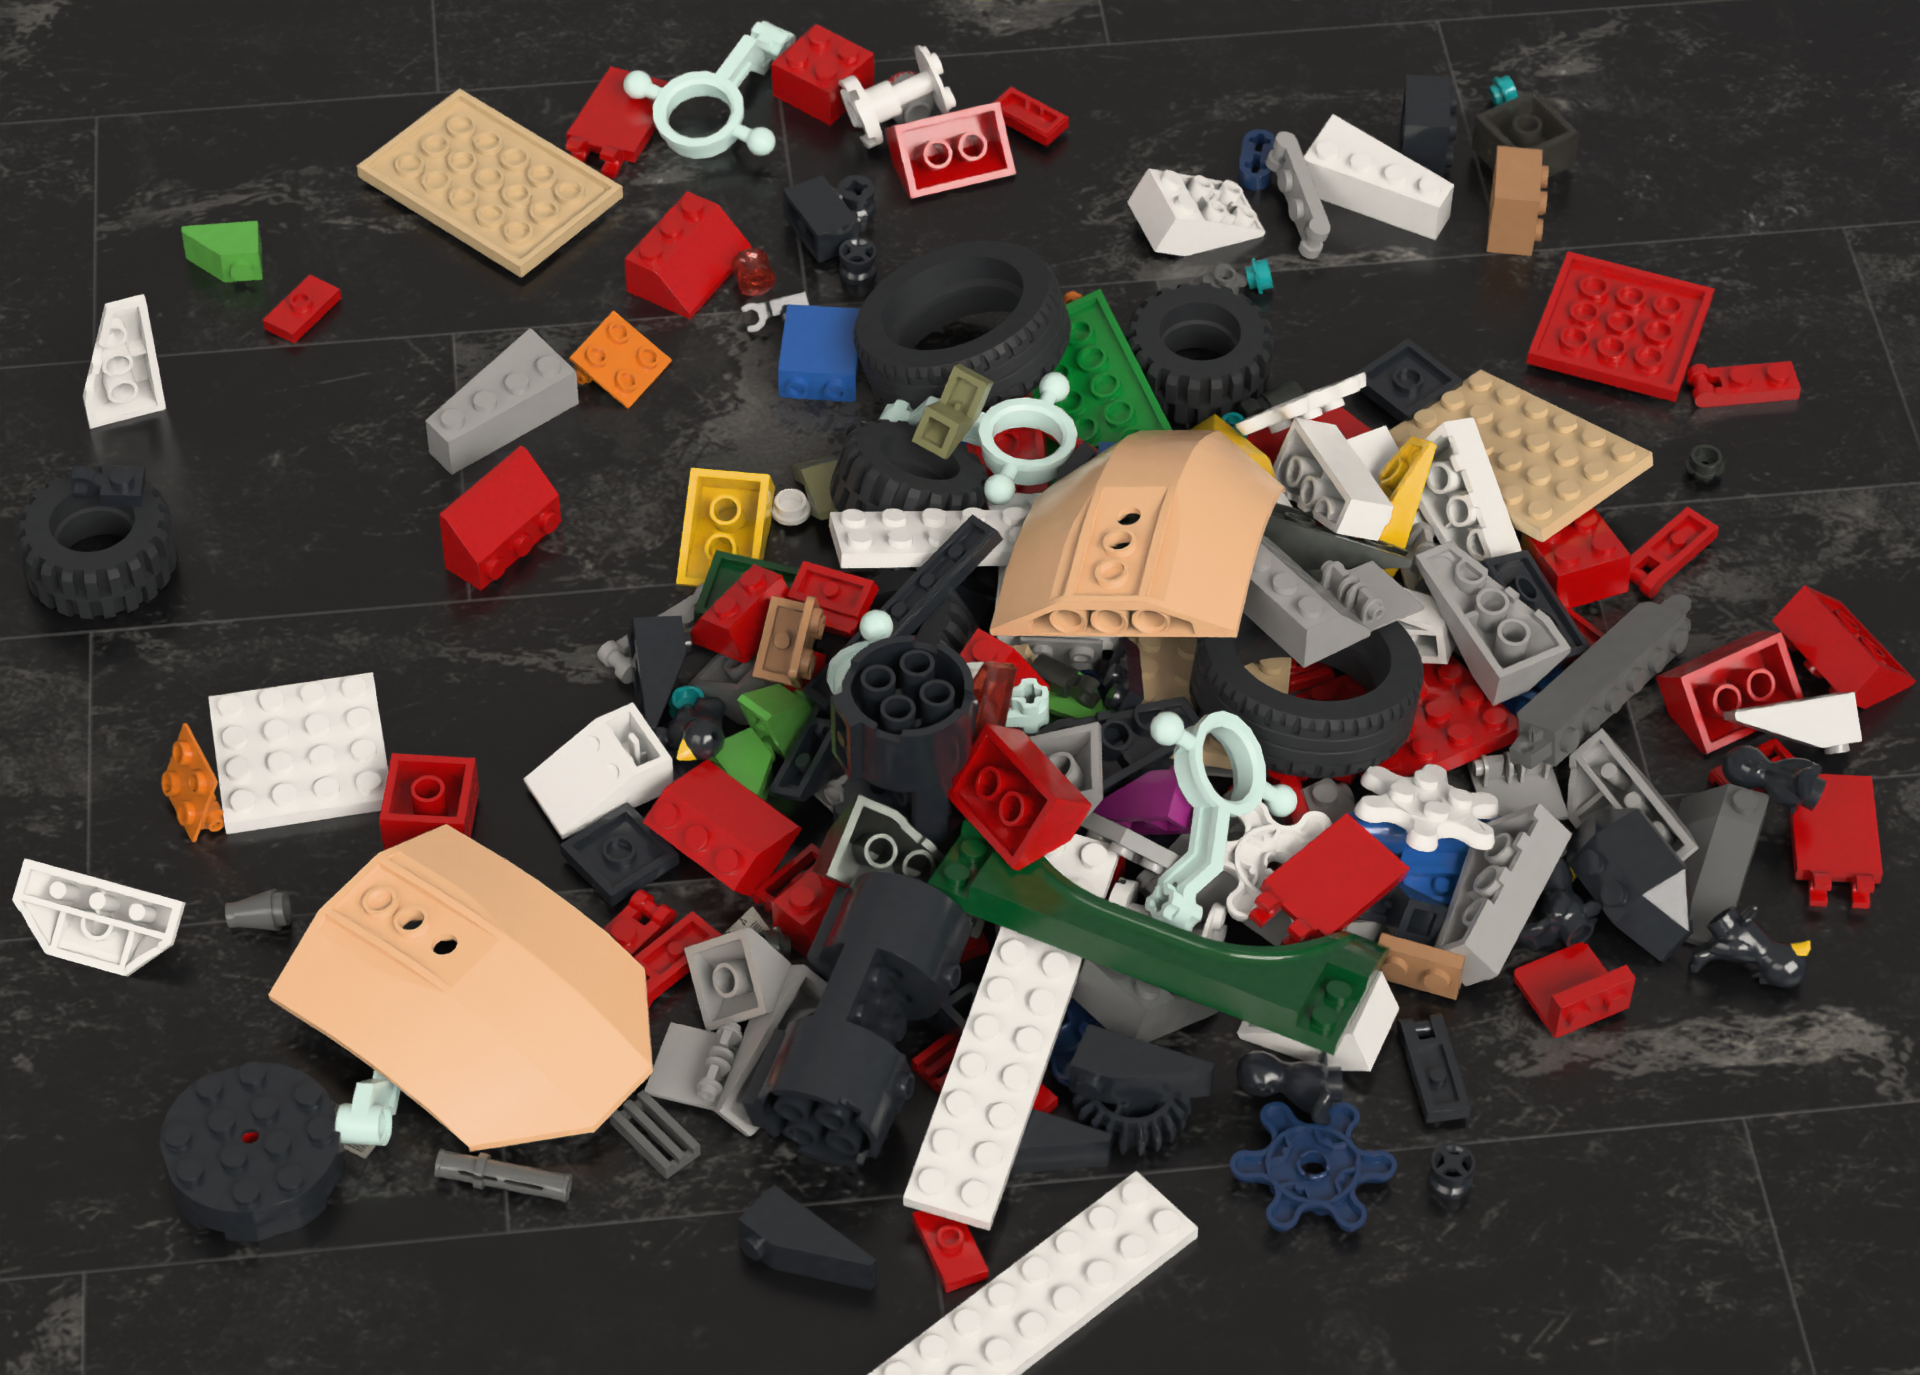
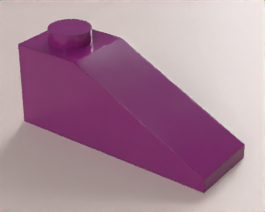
(1150, 805)

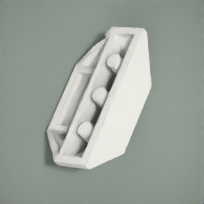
(95, 918)

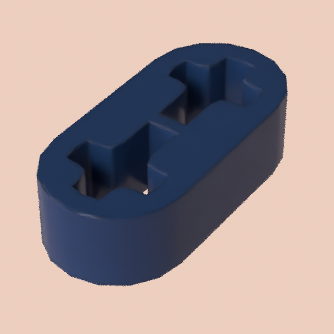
(1250, 158)

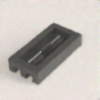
(633, 1110)

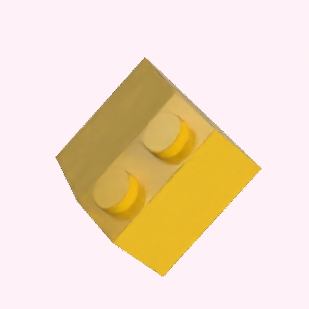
(723, 514)

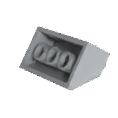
(1298, 609)

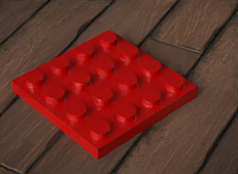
(1621, 326)
(1450, 723)

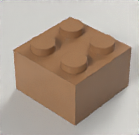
(1517, 201)

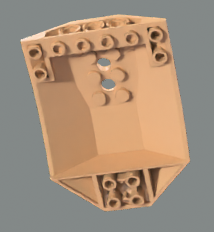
(1185, 555)
(506, 1037)

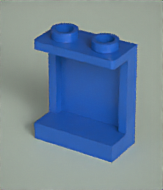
(818, 354)

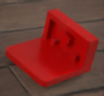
(1574, 988)

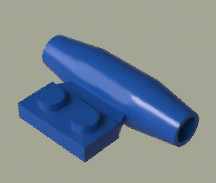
(1429, 872)

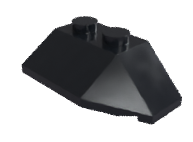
(1634, 878)

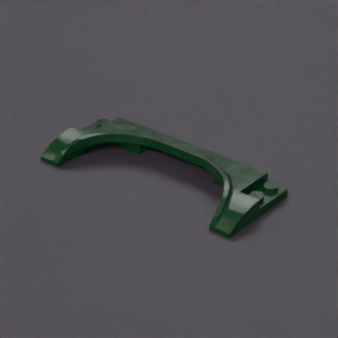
(1292, 989)

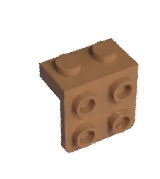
(787, 641)
(1422, 966)

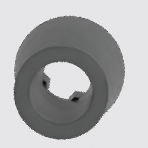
(261, 911)

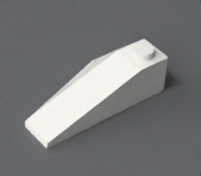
(124, 366)

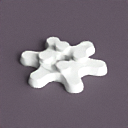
(1303, 407)
(1428, 807)
(1261, 844)

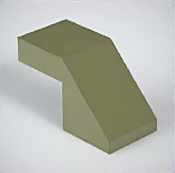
(951, 418)
(816, 478)

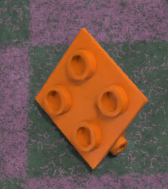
(619, 360)
(192, 786)

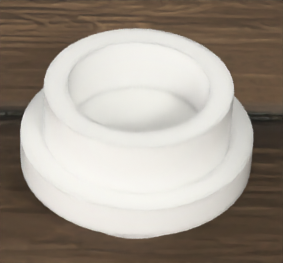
(791, 507)

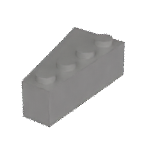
(502, 403)
(1501, 890)

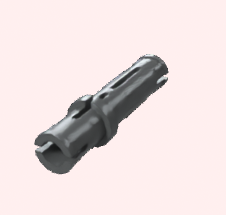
(484, 1172)

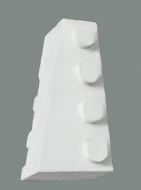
(1377, 180)
(1331, 480)

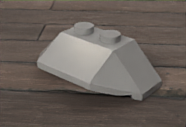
(1608, 779)

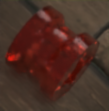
(753, 272)

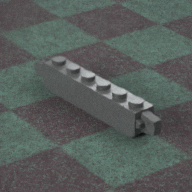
(1600, 681)

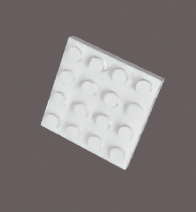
(299, 752)

